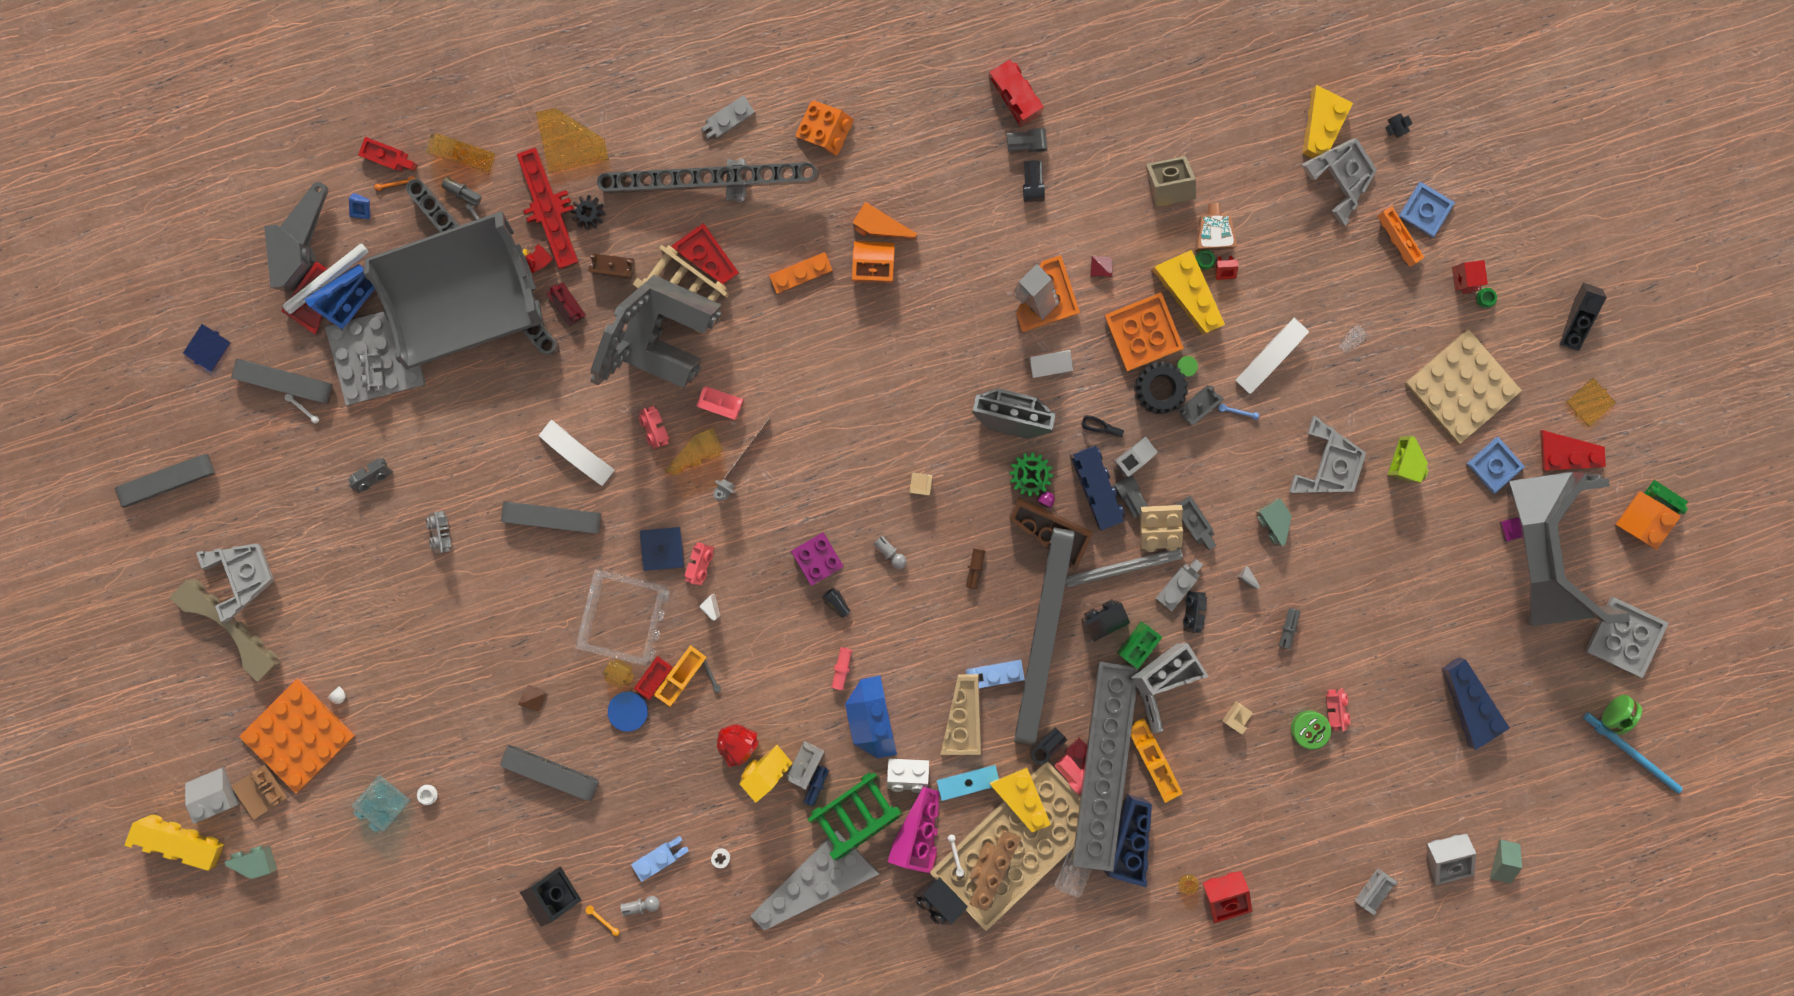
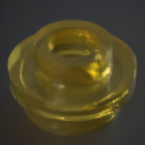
(1188, 890)

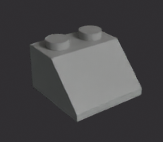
(209, 795)
(1451, 858)

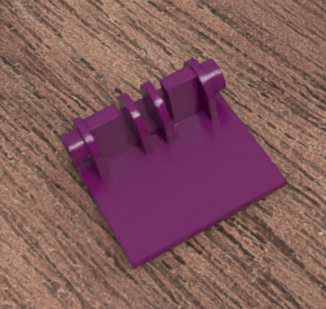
(817, 558)

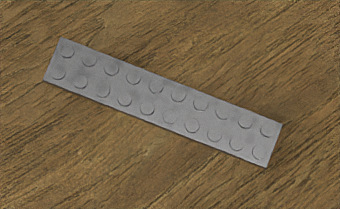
(1105, 767)

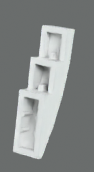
(1272, 355)

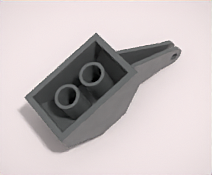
(289, 244)

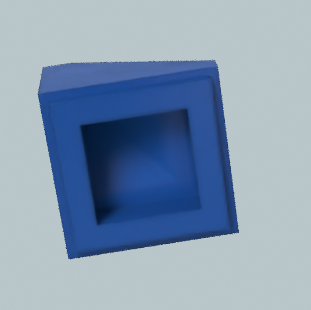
(359, 206)

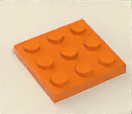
(1143, 331)

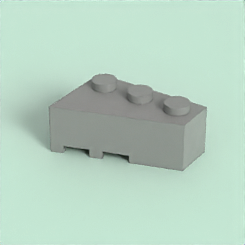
(1170, 670)

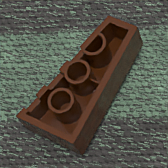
(1040, 525)

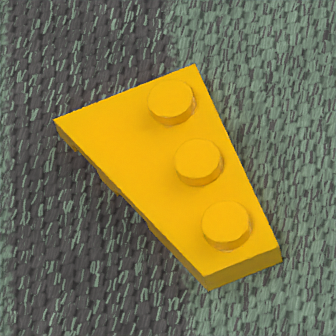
(1022, 798)

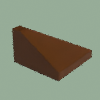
(532, 698)

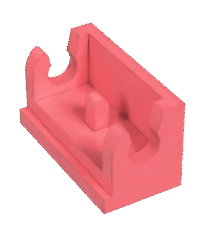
(720, 403)

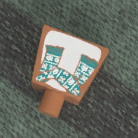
(1215, 230)

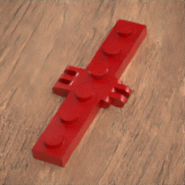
(547, 208)

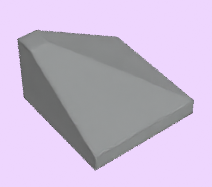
(1247, 576)

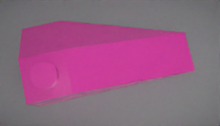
(915, 840)

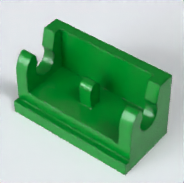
(1139, 644)

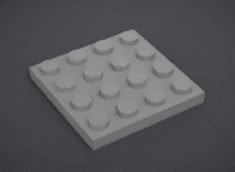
(369, 333)

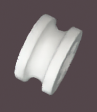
(715, 855)

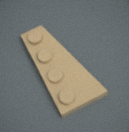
(963, 724)

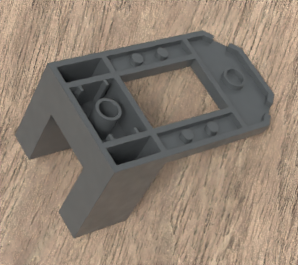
(640, 342)

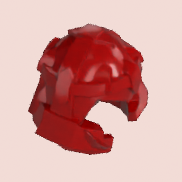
(736, 744)

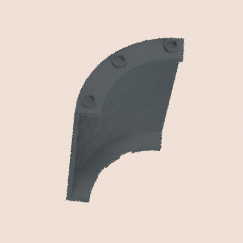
(455, 290)

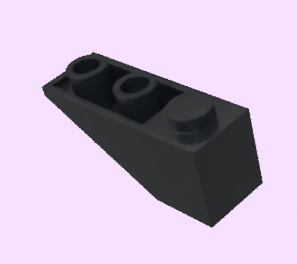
(1582, 315)

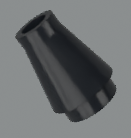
(836, 602)

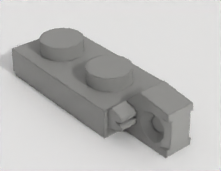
(1179, 585)

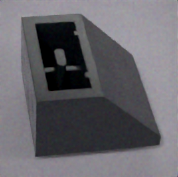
(1105, 620)
(940, 902)

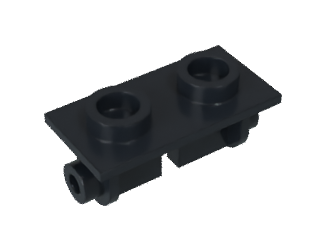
(1192, 620)

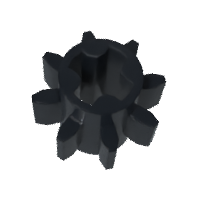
(1398, 125)

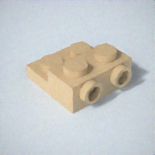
(1161, 527)

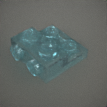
(380, 804)

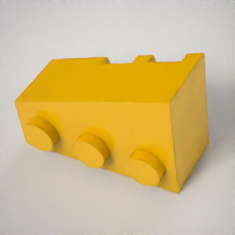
(1324, 122)

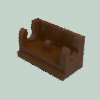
(611, 266)

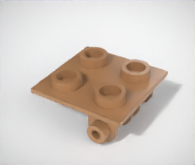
(259, 791)

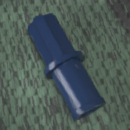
(816, 785)

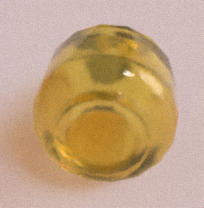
(618, 673)

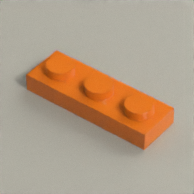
(1400, 236)
(800, 273)

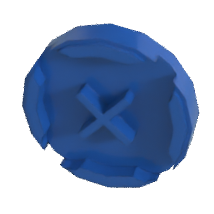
(627, 711)

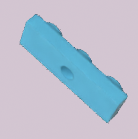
(955, 785)

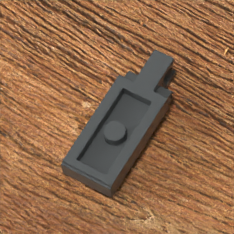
(1197, 523)

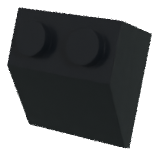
(550, 896)

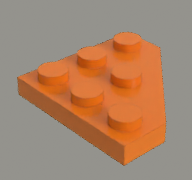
(1067, 304)

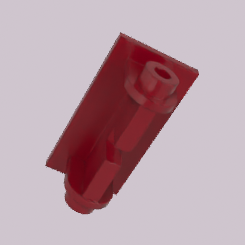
(565, 303)

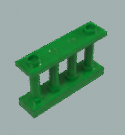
(856, 836)

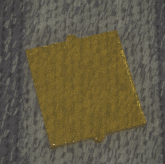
(1591, 402)

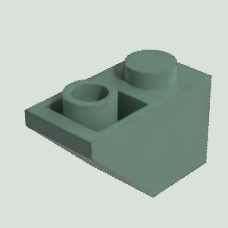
(1276, 519)
(253, 864)

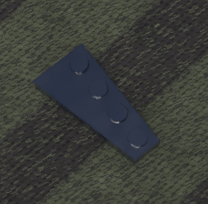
(1097, 488)

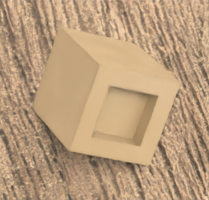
(921, 484)
(1237, 717)

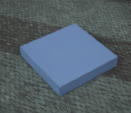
(1426, 210)
(1495, 465)

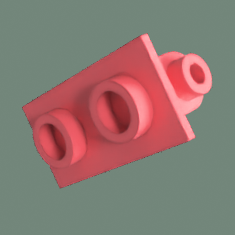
(649, 421)
(697, 572)
(1339, 702)

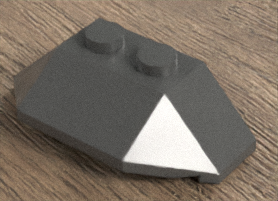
(1013, 413)

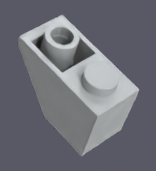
(1135, 457)

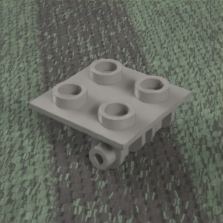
(433, 522)

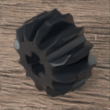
(595, 214)

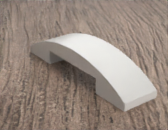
(576, 453)

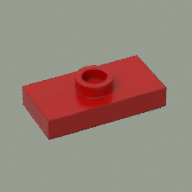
(653, 678)

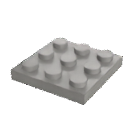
(1628, 643)

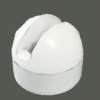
(337, 696)

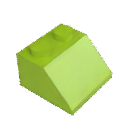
(1408, 461)

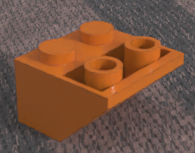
(873, 262)

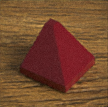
(1101, 266)

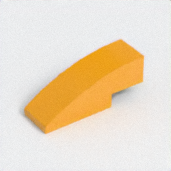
(680, 676)

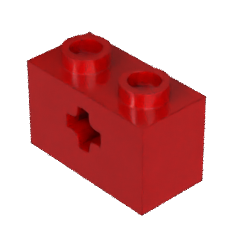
(1470, 276)

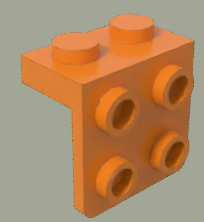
(825, 127)

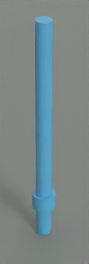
(1603, 730)

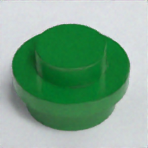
(1205, 259)
(1486, 298)

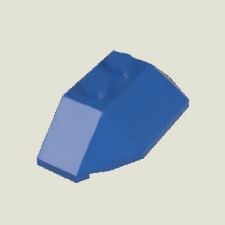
(870, 718)

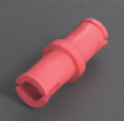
(841, 668)

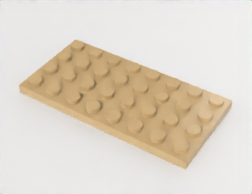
(1034, 855)

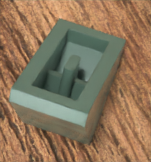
(1507, 861)

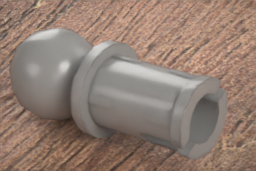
(897, 560)
(650, 904)

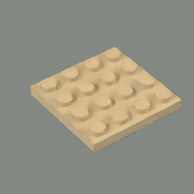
(1463, 386)

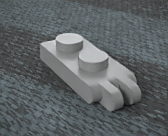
(728, 118)

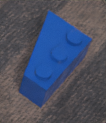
(342, 296)

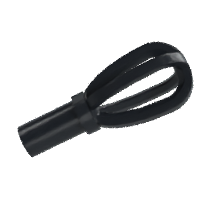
(1107, 427)

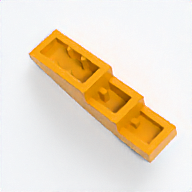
(1155, 761)

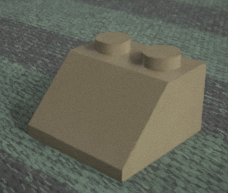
(1171, 181)

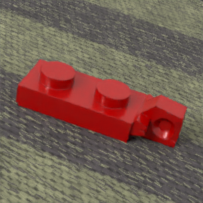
(385, 155)

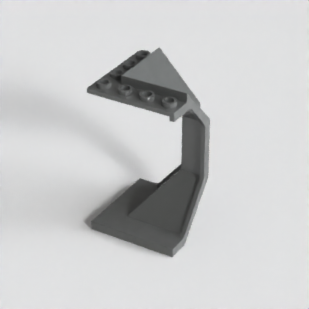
(1540, 508)

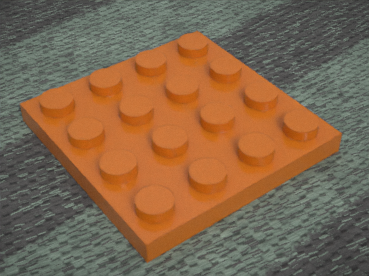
(297, 736)

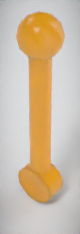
(590, 910)

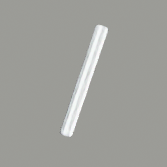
(326, 277)

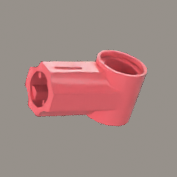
(1071, 772)

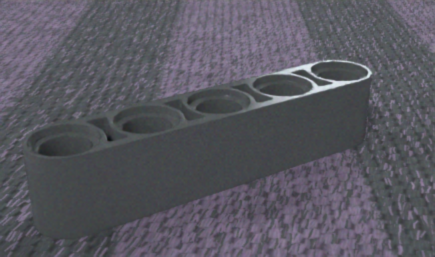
(281, 381)
(164, 480)
(550, 517)
(549, 773)

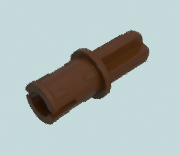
(975, 568)

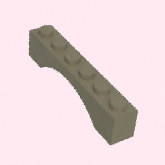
(255, 657)

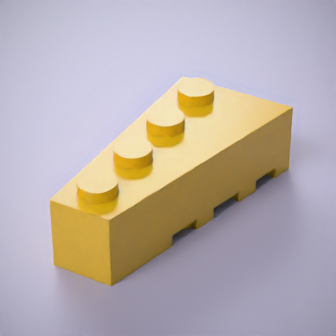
(764, 774)

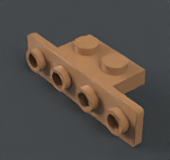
(991, 868)

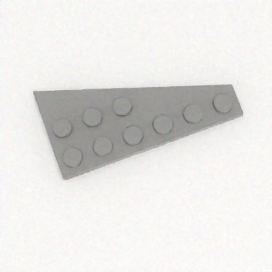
(814, 883)

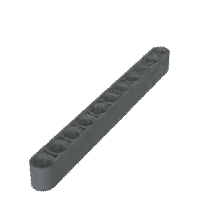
(697, 181)
(435, 215)
(1044, 636)

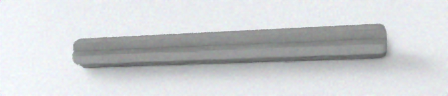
(1123, 567)

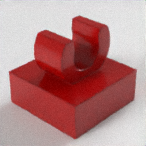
(1226, 269)

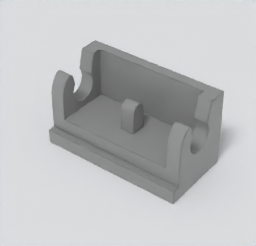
(805, 764)
(1375, 891)

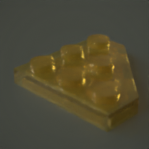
(568, 142)

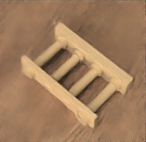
(671, 253)

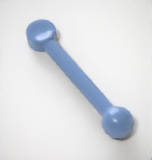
(1222, 407)

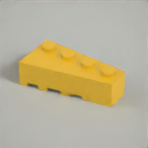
(1188, 287)
(175, 842)

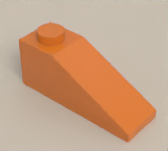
(878, 224)

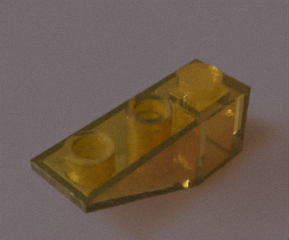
(459, 152)
(698, 448)

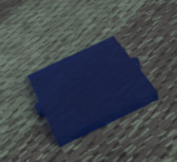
(206, 347)

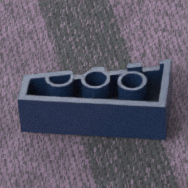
(1475, 708)
(1132, 842)

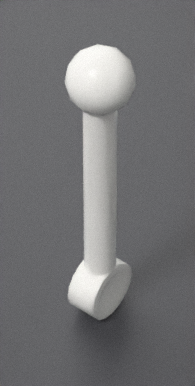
(290, 398)
(959, 872)

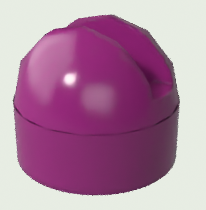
(1046, 499)

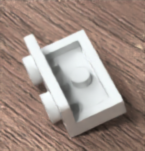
(907, 775)

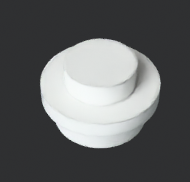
(427, 794)

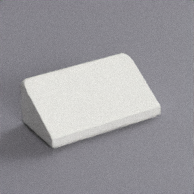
(1051, 363)
(710, 607)

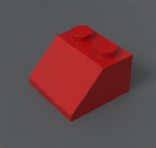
(1227, 896)

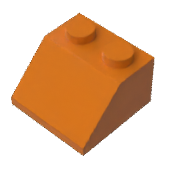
(1648, 520)

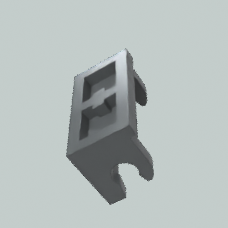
(1199, 405)

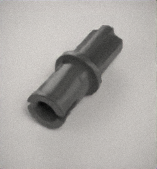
(461, 191)
(1289, 628)

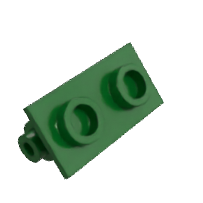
(1667, 497)

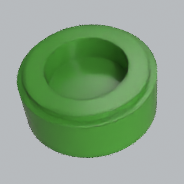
(1187, 365)

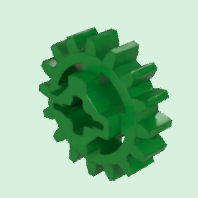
(1023, 480)

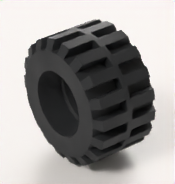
(1178, 383)

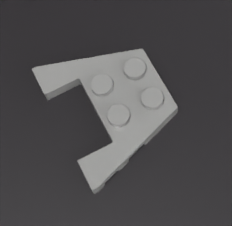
(1351, 171)
(1338, 466)
(246, 572)

